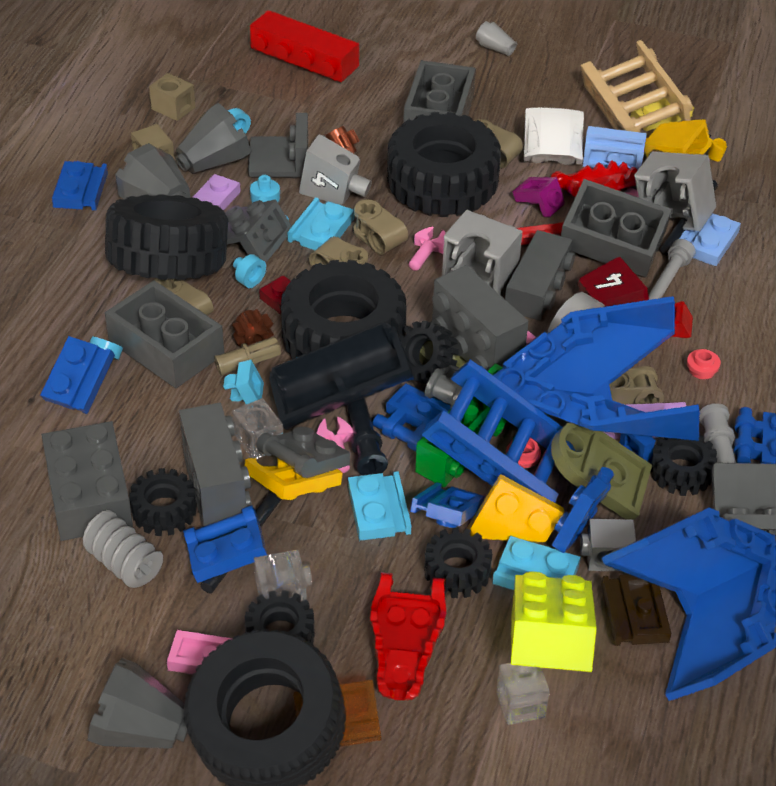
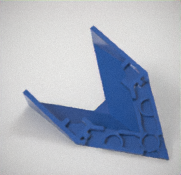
(579, 359)
(725, 586)

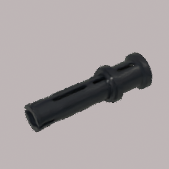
(366, 440)

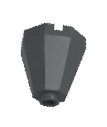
(212, 142)
(151, 173)
(137, 711)

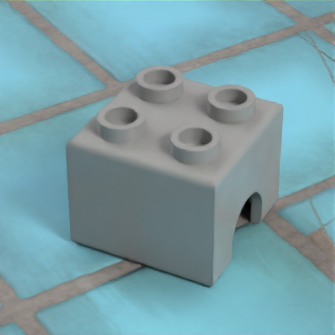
(679, 183)
(485, 247)

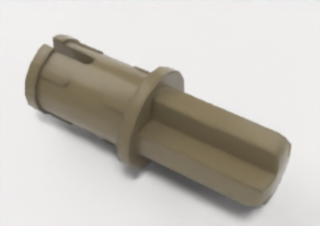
(256, 352)

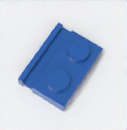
(79, 185)
(77, 375)
(448, 506)

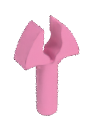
(423, 239)
(343, 435)

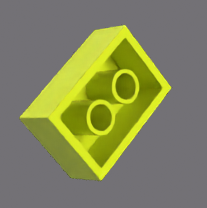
(553, 622)

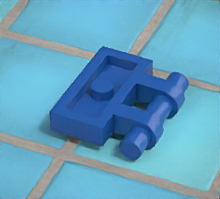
(410, 407)
(748, 427)
(584, 508)

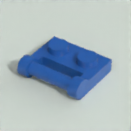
(227, 552)

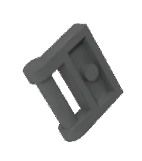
(304, 451)

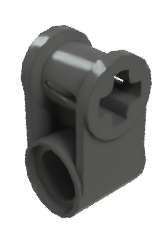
(442, 386)

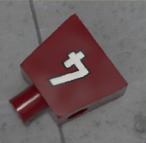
(614, 284)

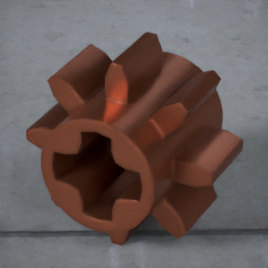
(344, 138)
(252, 327)

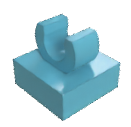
(246, 384)

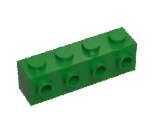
(438, 465)

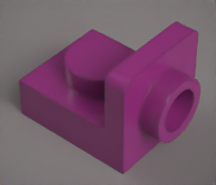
(543, 191)

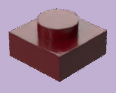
(273, 292)

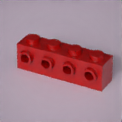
(304, 45)

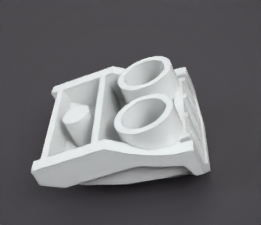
(553, 135)

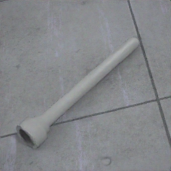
(679, 255)

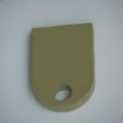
(600, 450)

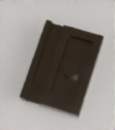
(635, 610)

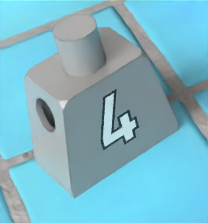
(332, 172)

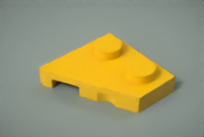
(287, 483)
(516, 513)

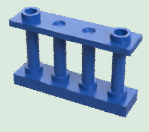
(475, 450)

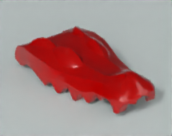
(613, 177)
(405, 636)

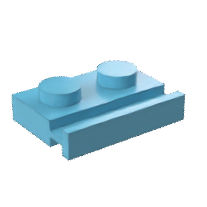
(320, 223)
(379, 506)
(525, 556)

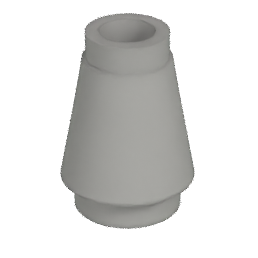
(494, 38)

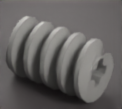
(122, 549)

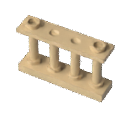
(618, 112)

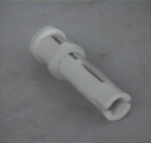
(717, 431)

